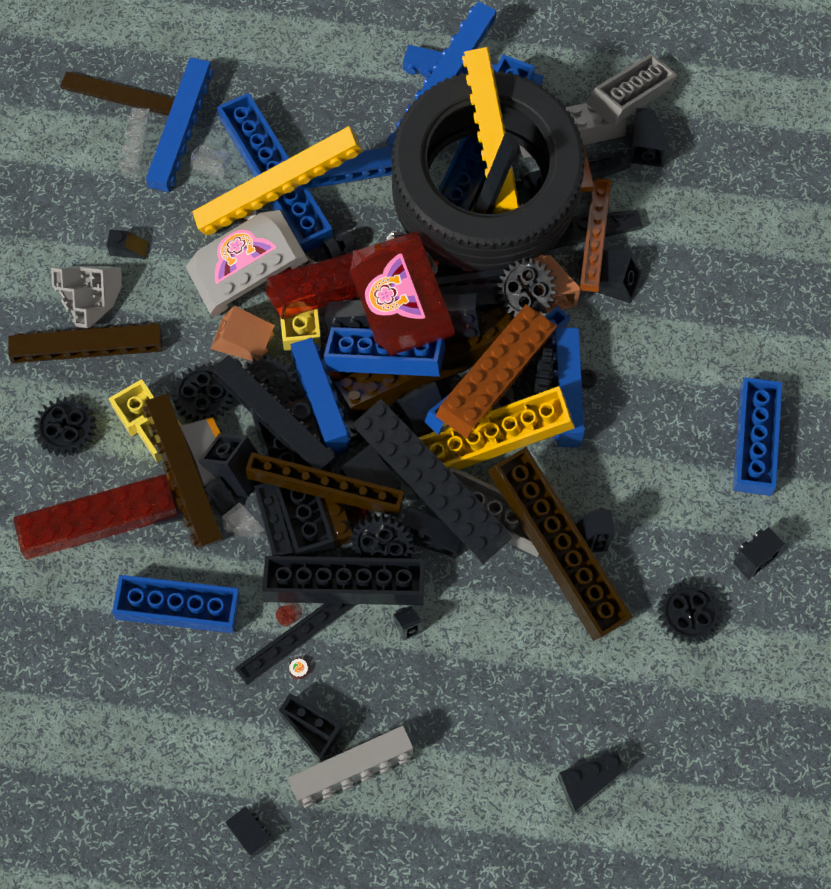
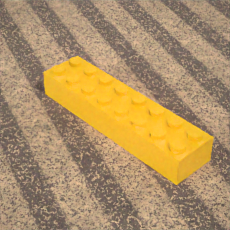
(504, 430)

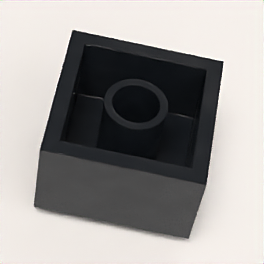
(758, 552)

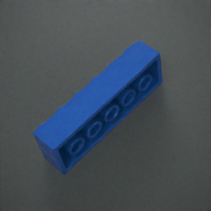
(358, 352)
(568, 377)
(321, 398)
(757, 436)
(176, 604)

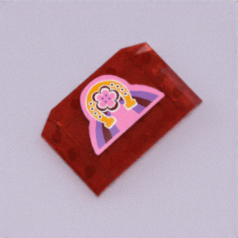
(400, 294)

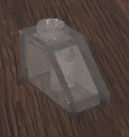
(242, 523)

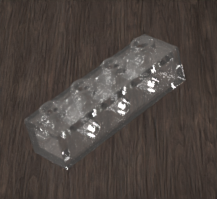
(136, 144)

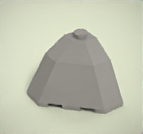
(87, 291)

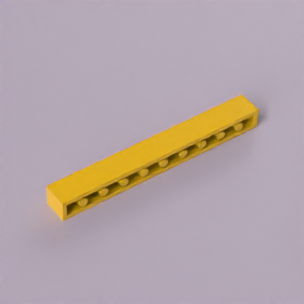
(490, 120)
(278, 181)

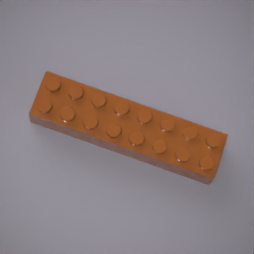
(496, 371)

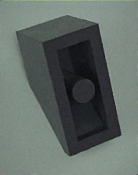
(126, 244)
(407, 622)

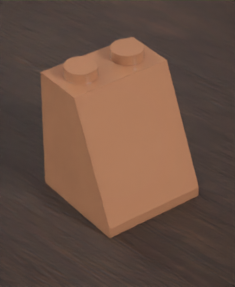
(567, 288)
(243, 335)

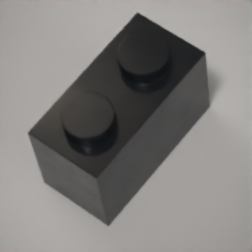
(249, 832)

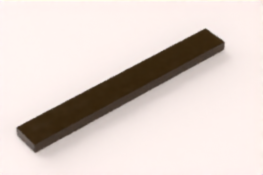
(117, 93)

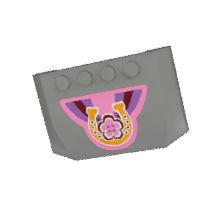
(244, 259)

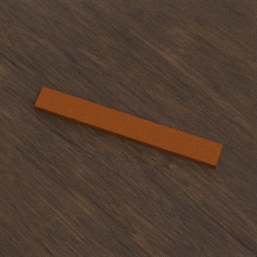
(595, 236)

